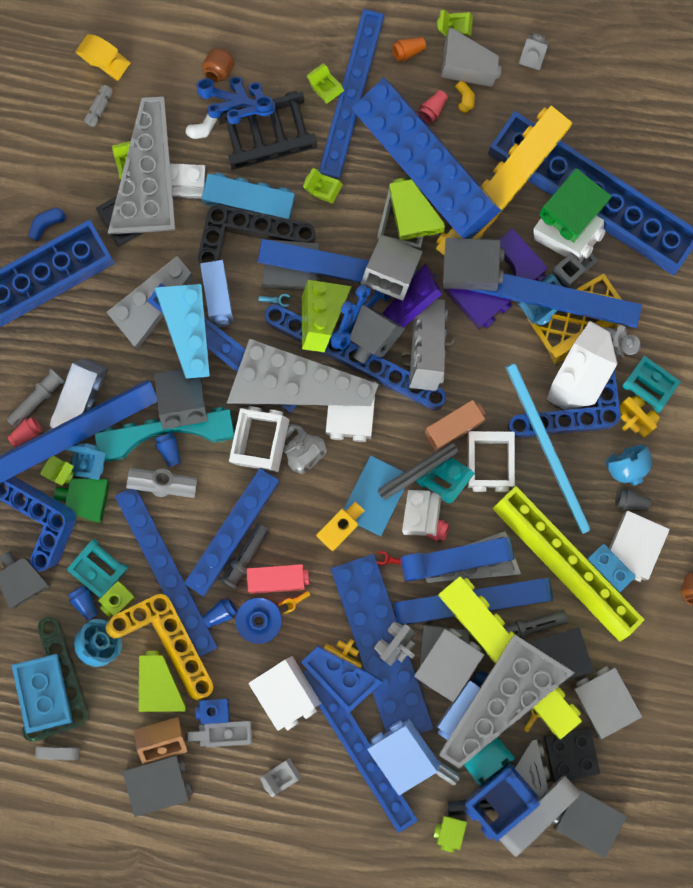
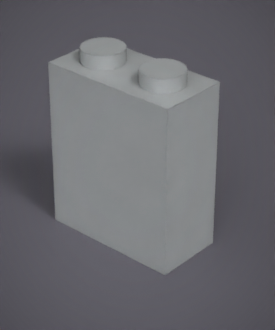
(391, 267)
(449, 664)
(606, 702)

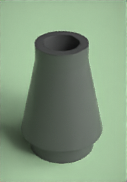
(630, 500)

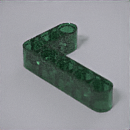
(71, 680)

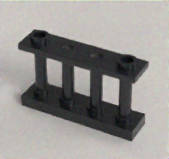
(282, 147)

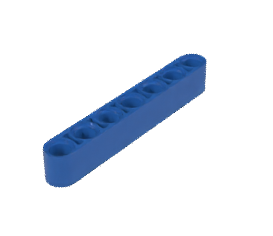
(497, 596)

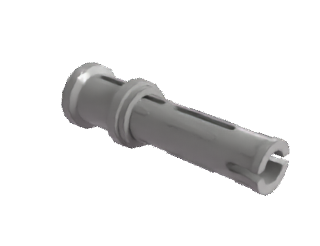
(43, 390)

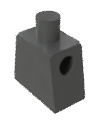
(374, 333)
(20, 580)

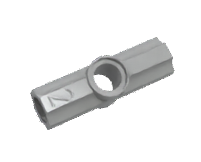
(148, 481)

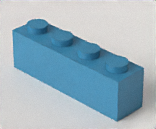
(247, 196)

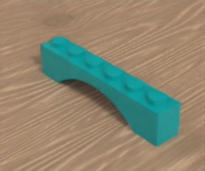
(121, 442)

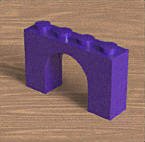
(482, 307)

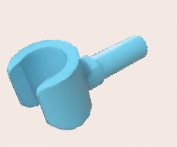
(275, 300)

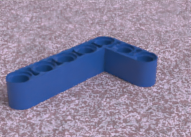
(574, 416)
(49, 518)
(456, 559)

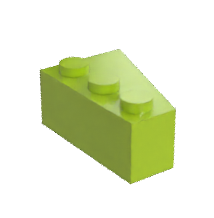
(321, 312)

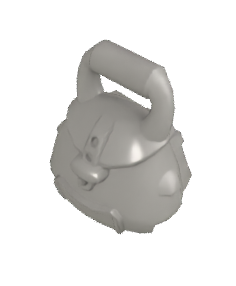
(303, 450)

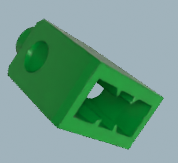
(85, 497)

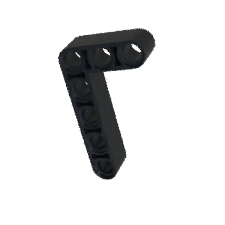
(248, 229)

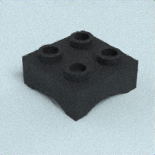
(572, 755)

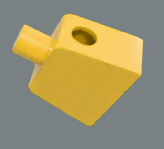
(332, 534)

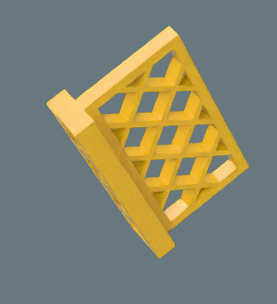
(561, 350)

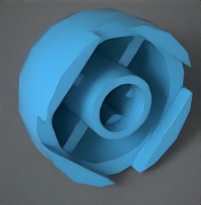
(630, 465)
(95, 645)

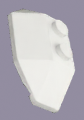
(584, 369)

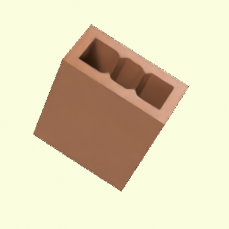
(455, 425)

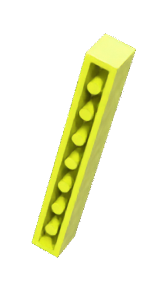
(568, 564)
(493, 639)

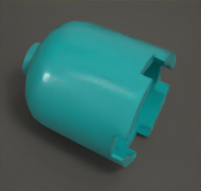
(489, 760)

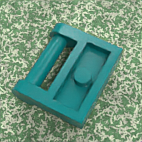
(654, 378)
(452, 473)
(91, 574)

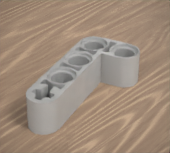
(552, 804)

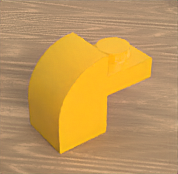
(103, 55)

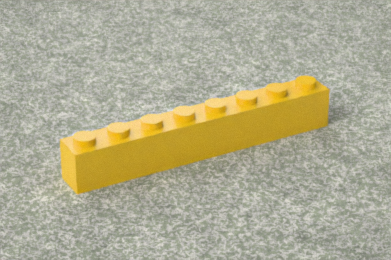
(520, 165)

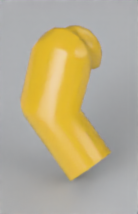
(468, 97)

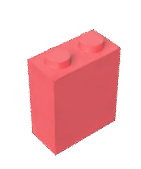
(277, 579)

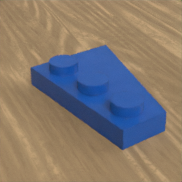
(340, 677)

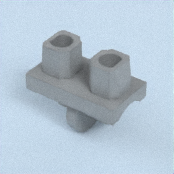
(624, 342)
(399, 647)

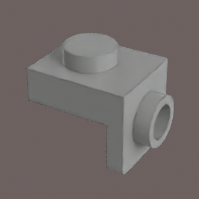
(534, 51)
(280, 777)

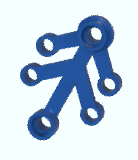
(261, 105)
(341, 337)

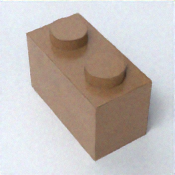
(160, 740)

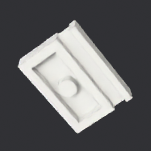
(187, 180)
(421, 513)

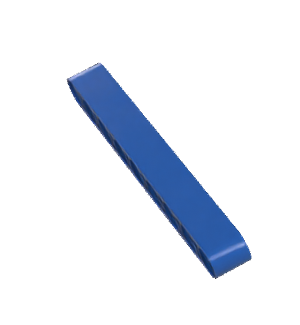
(363, 368)

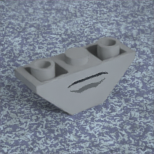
(531, 767)

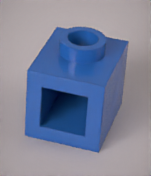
(213, 711)

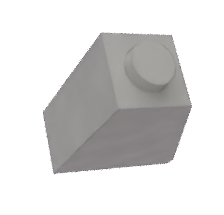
(468, 60)

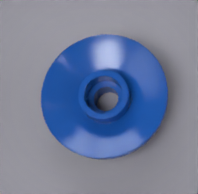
(246, 620)

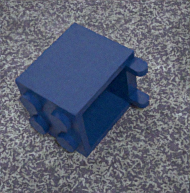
(508, 796)

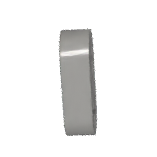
(57, 753)

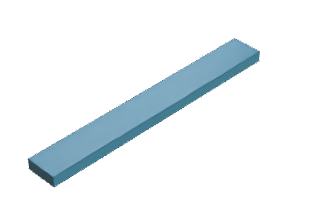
(547, 448)

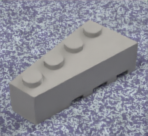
(429, 347)

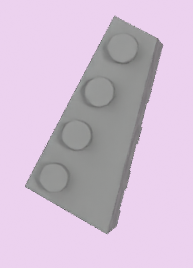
(135, 315)

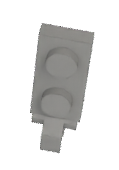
(223, 734)

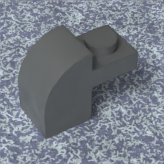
(571, 270)

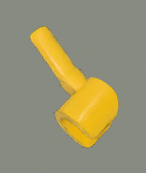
(291, 603)
(533, 717)

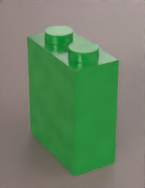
(574, 205)

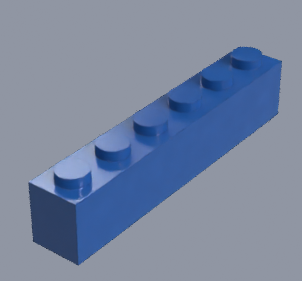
(232, 532)

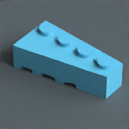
(186, 324)

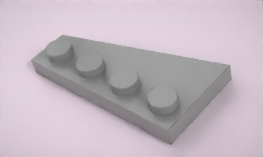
(495, 570)

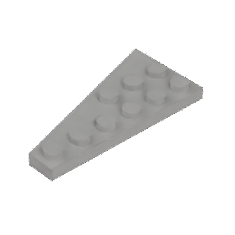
(145, 188)
(287, 379)
(510, 690)

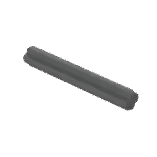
(418, 470)

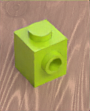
(116, 599)
(450, 833)

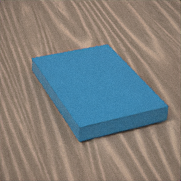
(366, 494)
(42, 693)

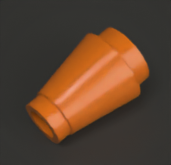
(408, 48)

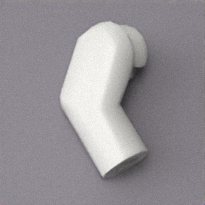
(201, 130)

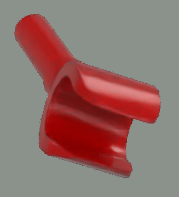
(389, 559)

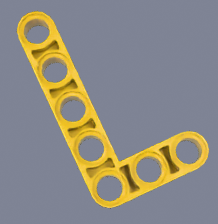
(168, 640)

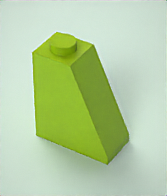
(412, 211)
(158, 686)

